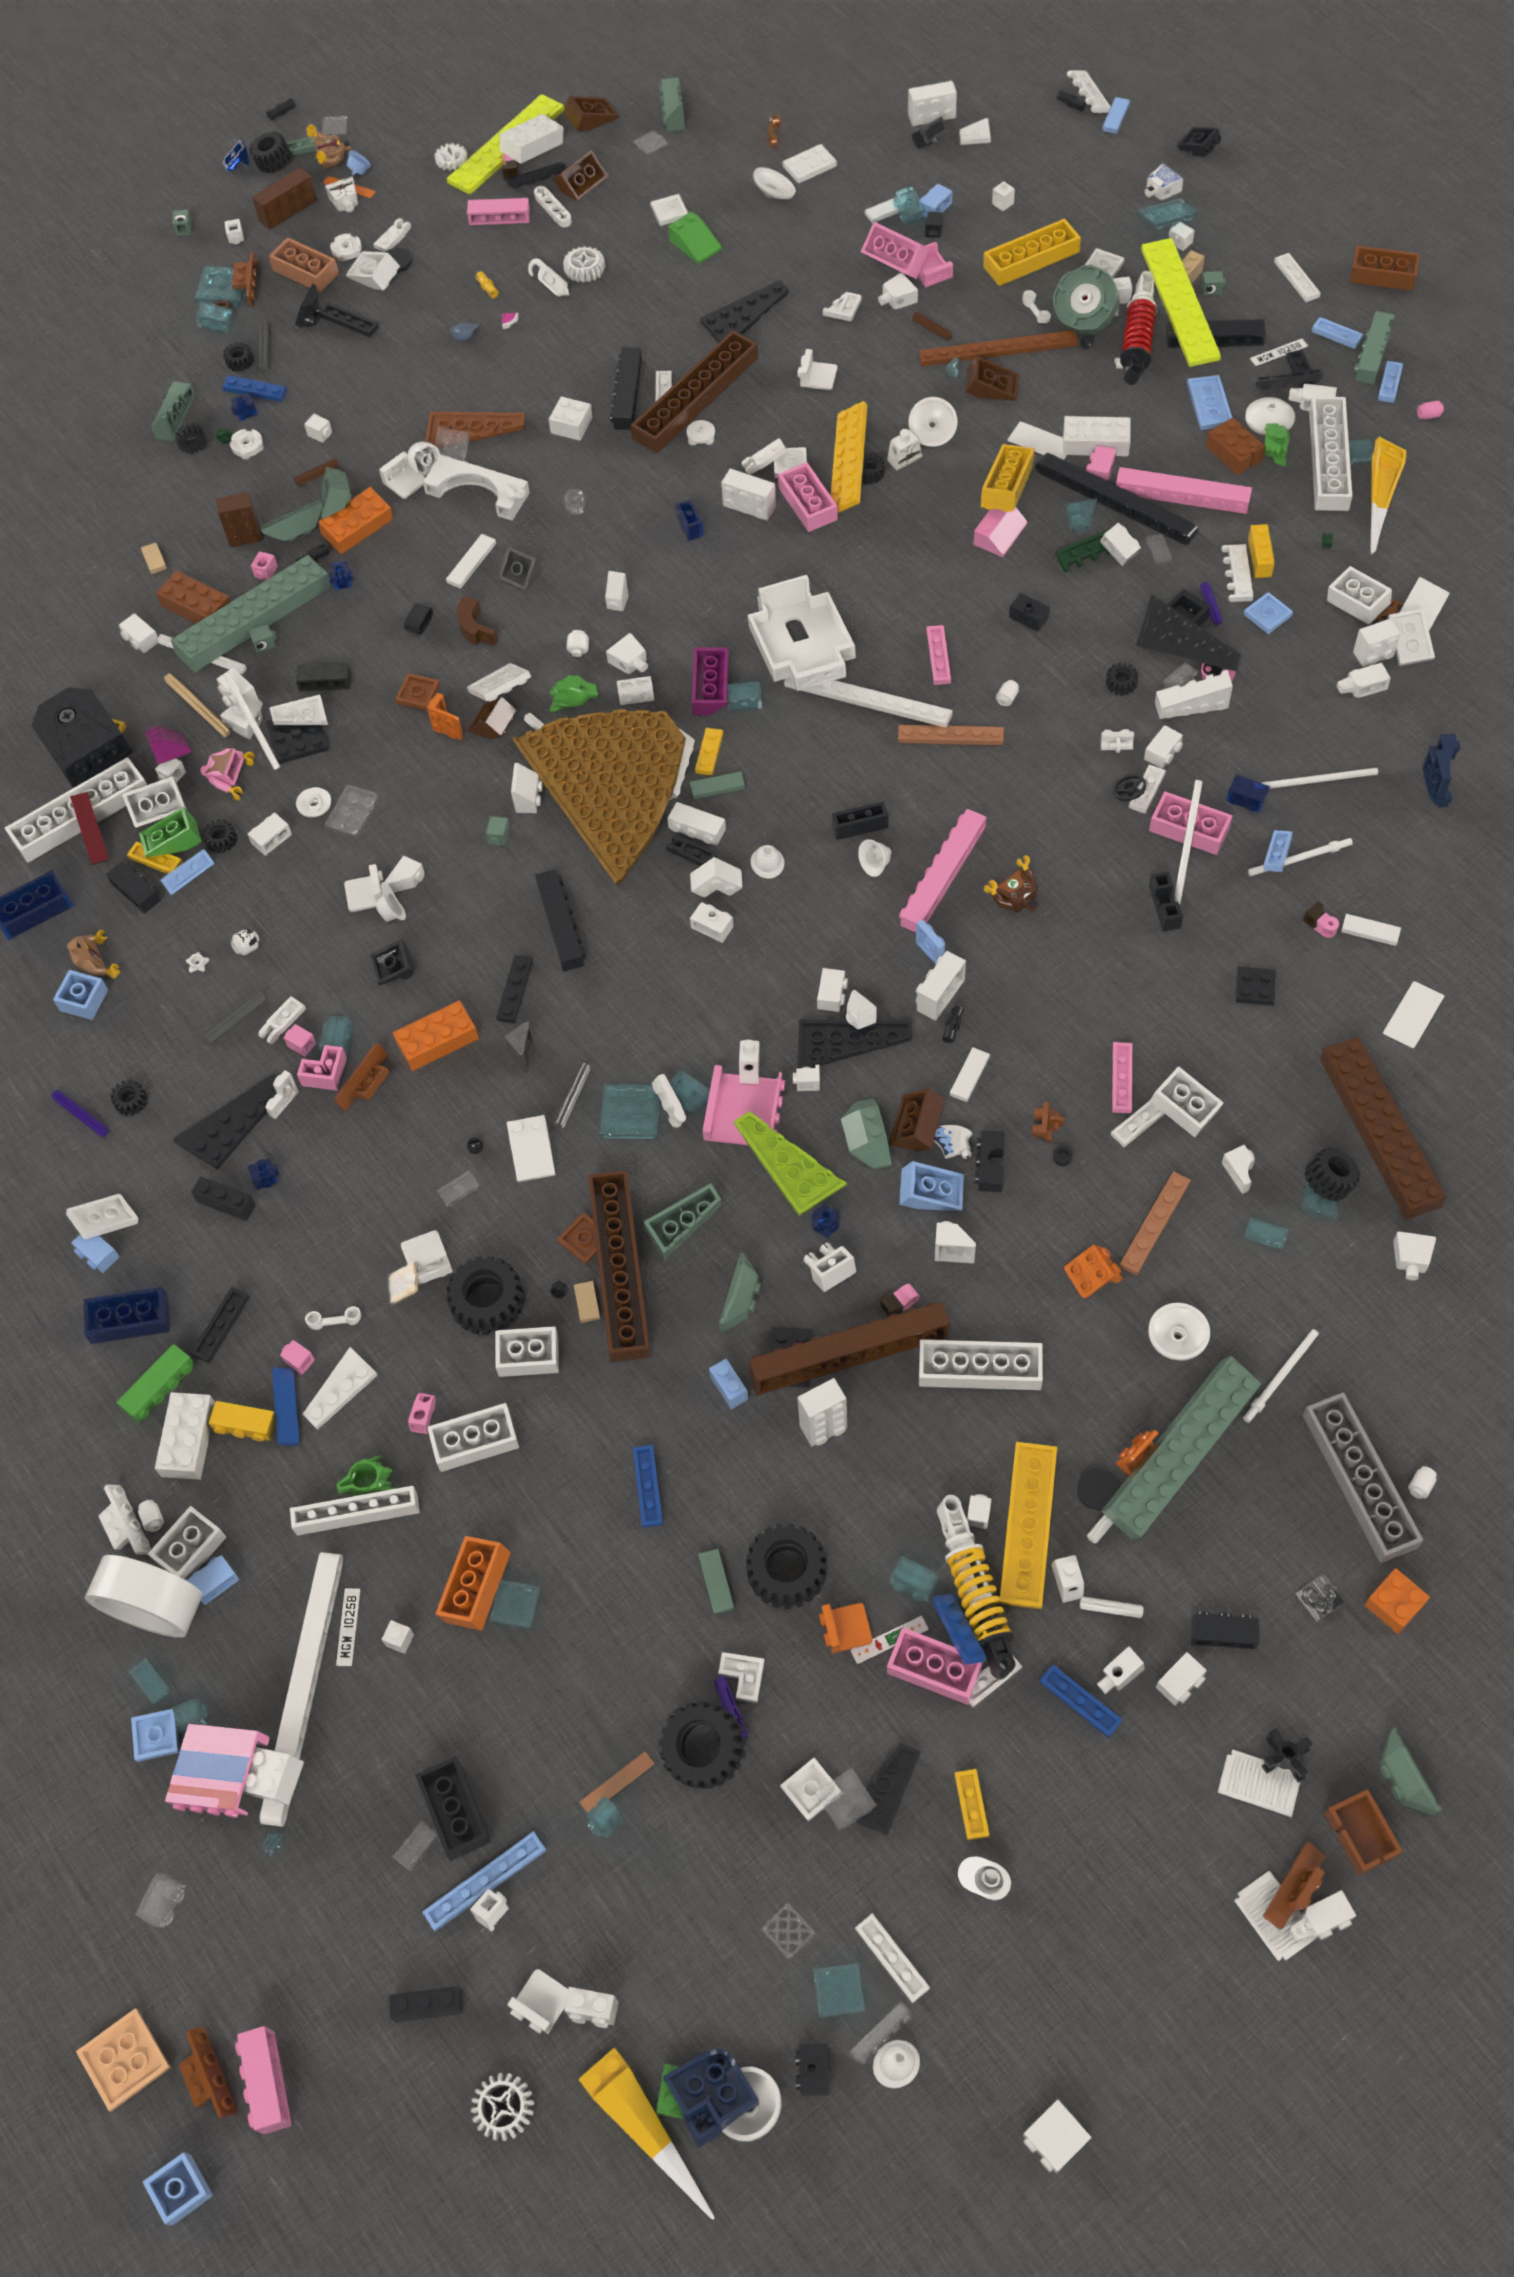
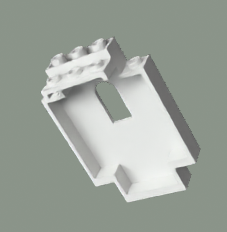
(809, 660)

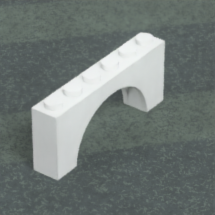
(452, 473)

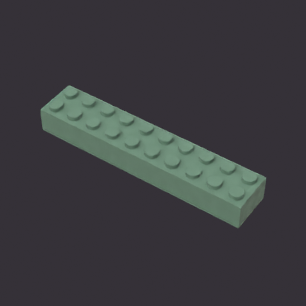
(256, 608)
(1181, 1448)

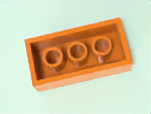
(356, 521)
(435, 1035)
(473, 1583)

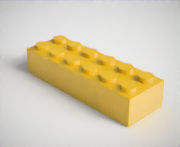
(1031, 252)
(1007, 478)

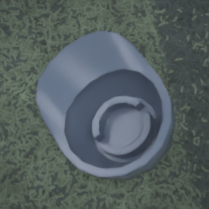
(463, 331)

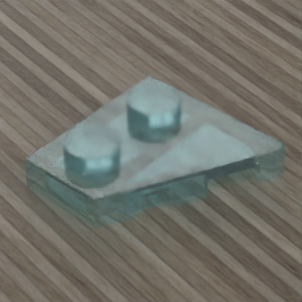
(1080, 514)

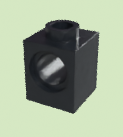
(934, 224)

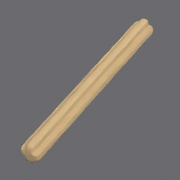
(189, 697)

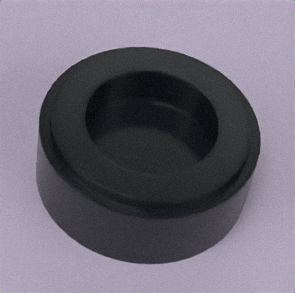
(1062, 1156)

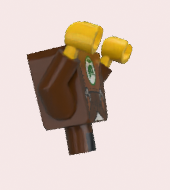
(1017, 890)

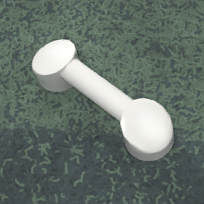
(1028, 300)
(315, 1322)

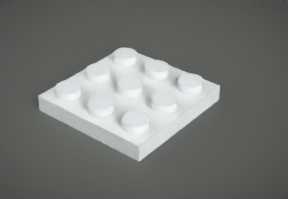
(499, 682)

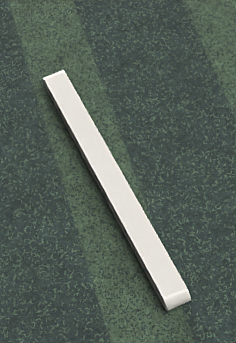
(305, 1671)

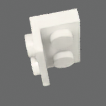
(635, 690)

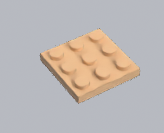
(123, 2059)

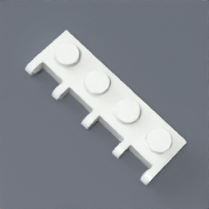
(1090, 91)
(1239, 572)

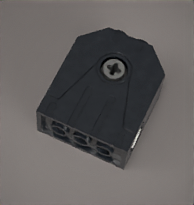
(79, 734)

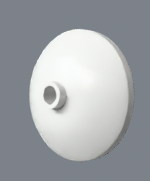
(773, 183)
(934, 411)
(1269, 411)
(1182, 1321)
(764, 2116)

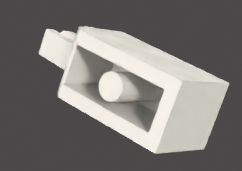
(1305, 394)
(1365, 681)
(1323, 1917)

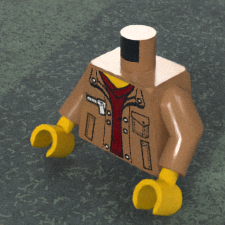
(328, 148)
(87, 956)

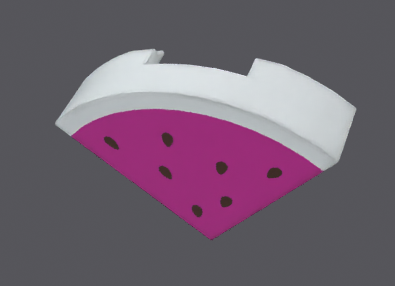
(508, 319)

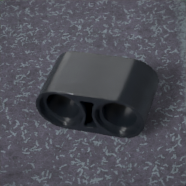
(418, 619)

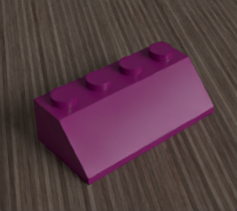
(709, 680)

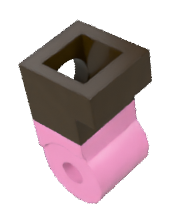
(509, 168)
(1321, 921)
(899, 1300)

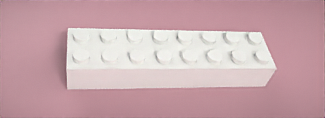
(1330, 453)
(57, 820)

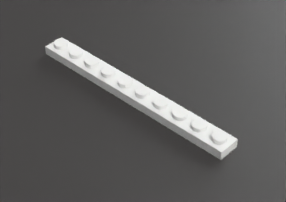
(880, 701)

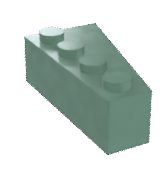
(1374, 347)
(681, 1220)

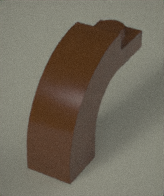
(467, 613)

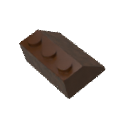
(581, 176)
(917, 1120)

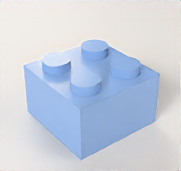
(80, 994)
(177, 2189)

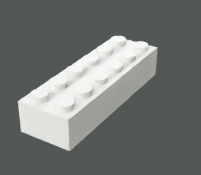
(980, 1364)

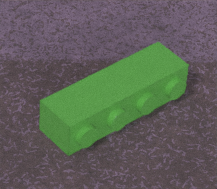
(156, 1383)

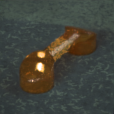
(775, 121)

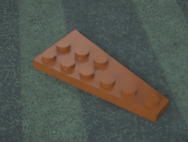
(479, 424)

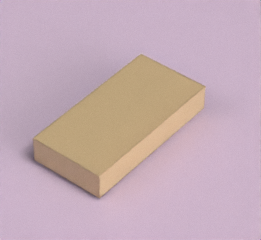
(153, 558)
(586, 1301)

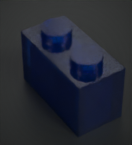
(689, 519)
(1247, 793)

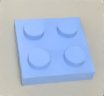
(1268, 613)
(928, 941)
(155, 1735)

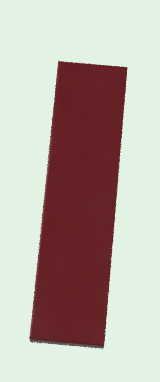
(89, 828)

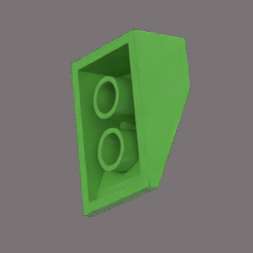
(693, 237)
(171, 835)

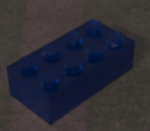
(32, 904)
(126, 1315)

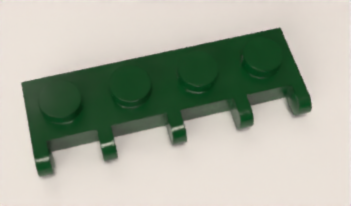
(1081, 550)

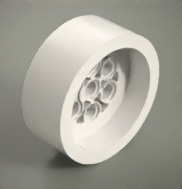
(143, 1596)

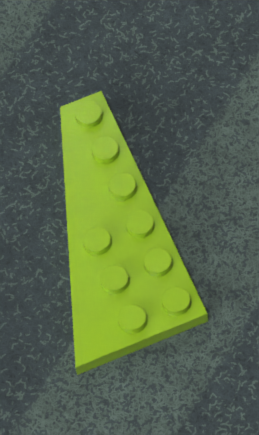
(792, 1169)

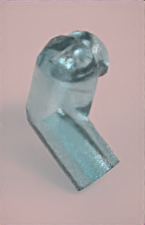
(951, 368)

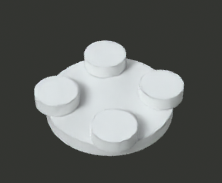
(701, 432)

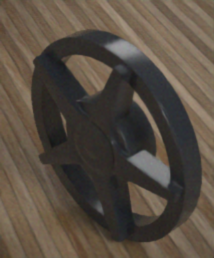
(1129, 787)

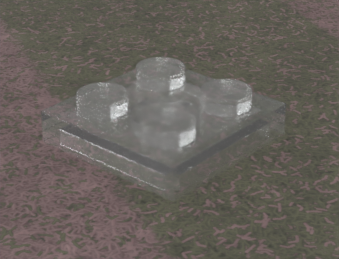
(453, 443)
(845, 1799)

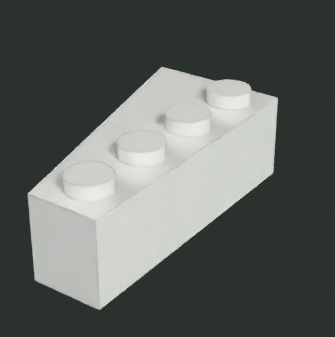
(1195, 697)

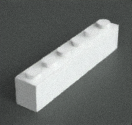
(354, 1510)

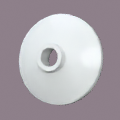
(311, 797)

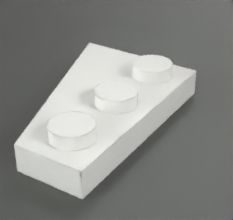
(300, 712)

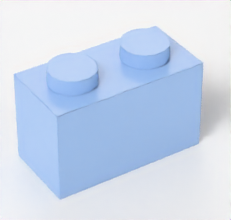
(937, 199)
(96, 1251)
(728, 1383)
(213, 1578)

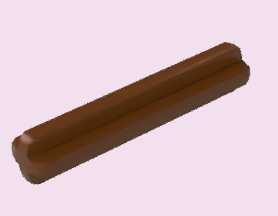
(932, 326)
(316, 472)

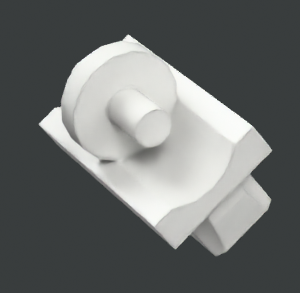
(1117, 740)

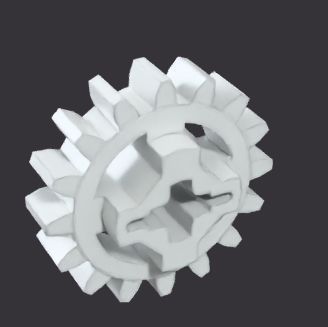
(450, 156)

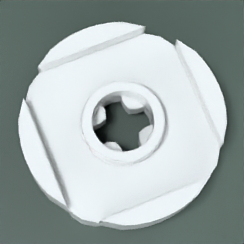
(352, 250)
(243, 450)

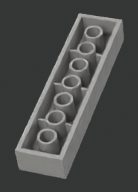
(1362, 1478)

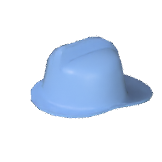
(357, 163)

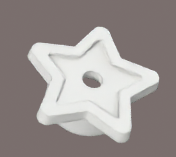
(194, 959)

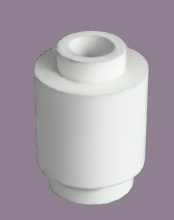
(1007, 693)
(1422, 1482)
(150, 1516)

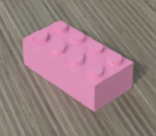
(895, 250)
(807, 497)
(1172, 818)
(933, 1666)
(263, 2080)

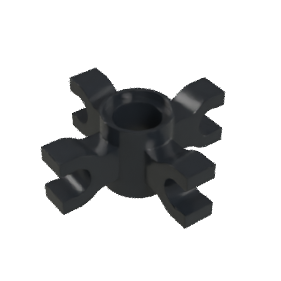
(1290, 1748)

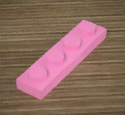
(938, 655)
(1122, 1078)

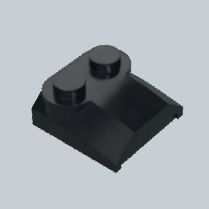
(308, 308)
(393, 963)

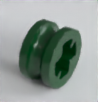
(224, 435)
(1327, 540)

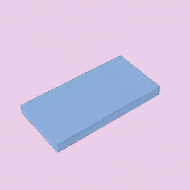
(1209, 401)

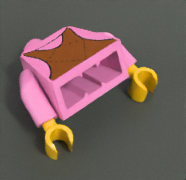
(224, 769)

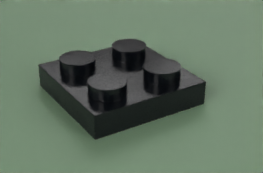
(1255, 986)

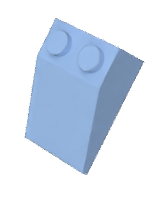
(931, 1188)

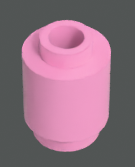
(1430, 410)

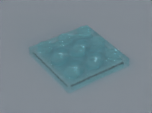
(1167, 213)
(217, 286)
(629, 1111)

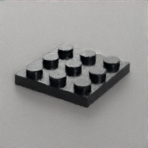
(296, 741)

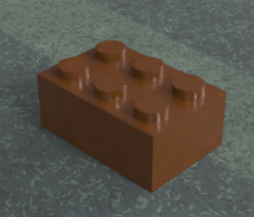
(239, 519)

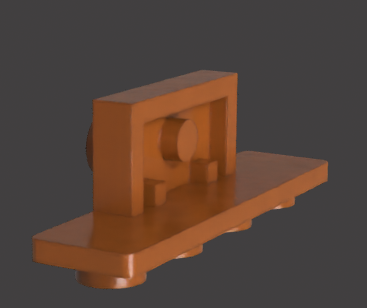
(244, 277)
(364, 1079)
(1296, 1887)
(205, 2076)

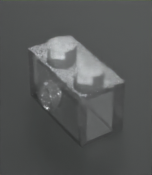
(161, 1900)

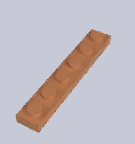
(951, 735)
(1154, 1223)

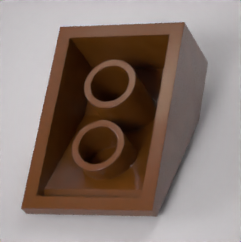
(589, 112)
(991, 380)

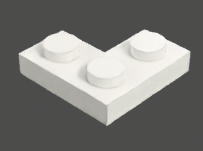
(286, 1091)
(749, 1672)

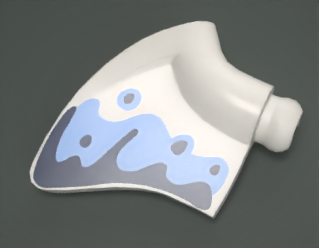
(953, 1140)

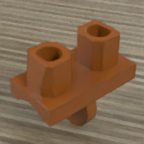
(1050, 1122)

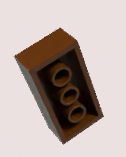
(284, 198)

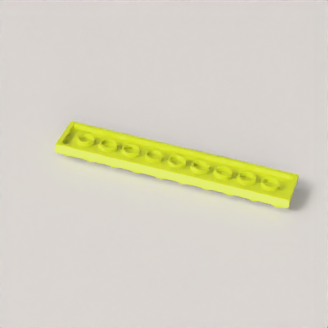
(489, 157)
(1180, 302)

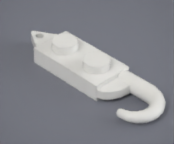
(549, 278)

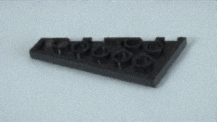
(835, 1040)
(226, 1128)

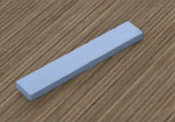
(486, 1878)

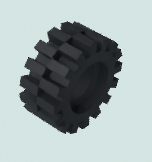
(238, 350)
(191, 445)
(872, 475)
(1122, 671)
(216, 828)
(132, 1106)

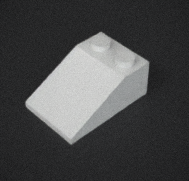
(373, 269)
(531, 1148)

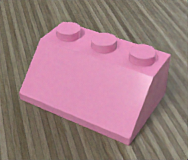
(999, 530)

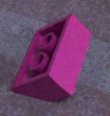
(166, 743)

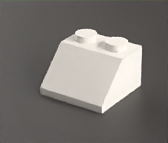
(526, 789)
(953, 1244)

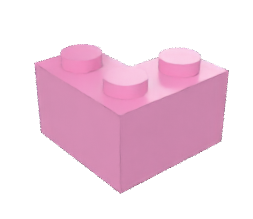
(326, 1072)

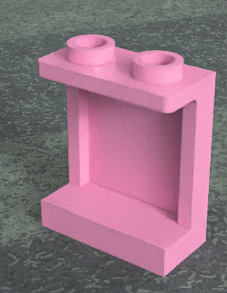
(935, 268)

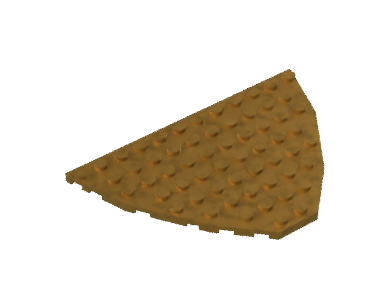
(609, 777)

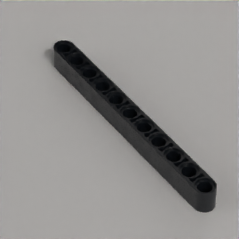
(1117, 498)

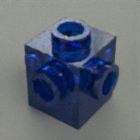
(243, 406)
(341, 575)
(264, 1174)
(825, 1220)

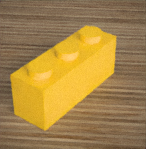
(1261, 551)
(242, 1421)

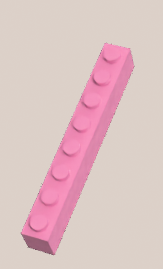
(1185, 490)
(943, 870)

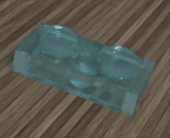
(1266, 1233)
(150, 1681)

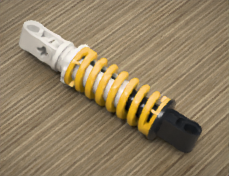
(973, 1586)

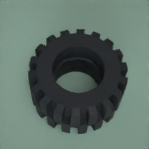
(270, 152)
(1332, 1174)

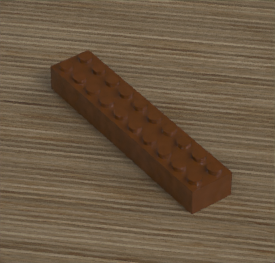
(694, 391)
(1382, 1128)
(618, 1266)
(847, 1348)

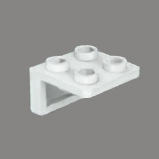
(816, 374)
(400, 477)
(364, 891)
(428, 1255)
(540, 2002)

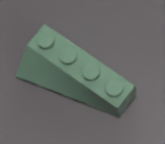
(672, 104)
(173, 411)
(335, 492)

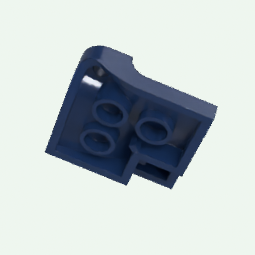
(1437, 769)
(710, 2094)

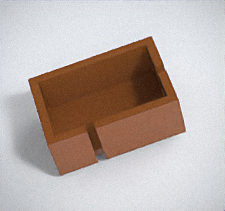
(1235, 446)
(1363, 1832)

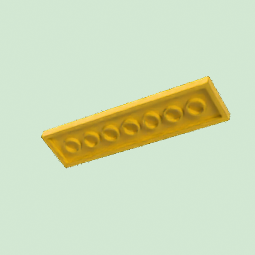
(849, 456)
(1028, 1525)

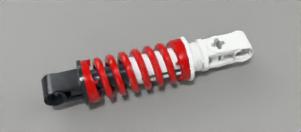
(1139, 330)

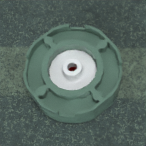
(1086, 300)

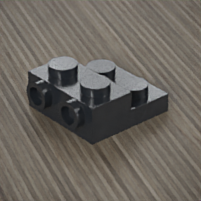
(1200, 141)

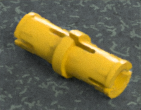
(487, 284)

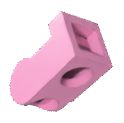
(422, 1413)

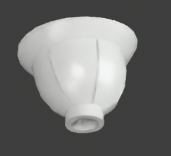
(873, 857)
(767, 862)
(896, 2064)

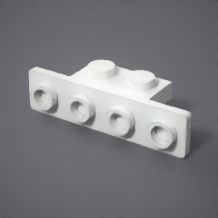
(122, 1523)

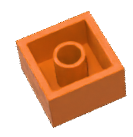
(1397, 1601)

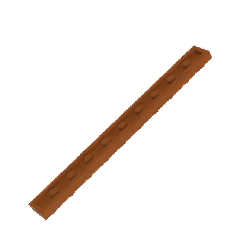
(999, 347)

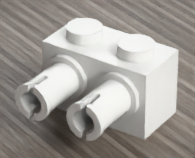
(832, 1268)

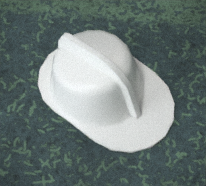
(388, 905)
(984, 1878)

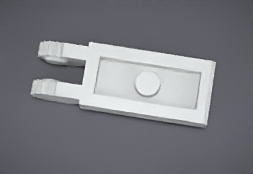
(392, 235)
(764, 456)
(282, 1019)
(669, 1101)

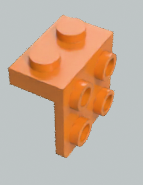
(442, 720)
(1092, 1270)
(1132, 1457)
(845, 1627)

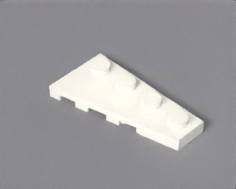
(341, 1386)

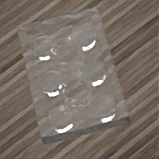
(352, 811)

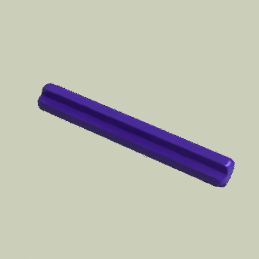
(80, 1113)

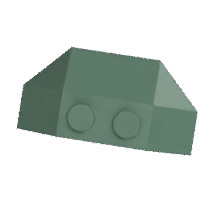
(294, 523)
(866, 1134)
(740, 1295)
(1405, 1776)

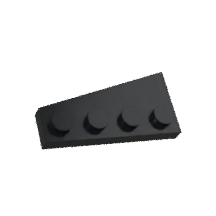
(889, 1788)

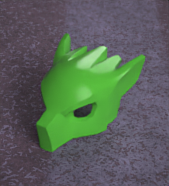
(1277, 442)
(570, 695)
(365, 1478)

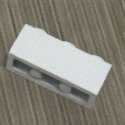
(696, 823)

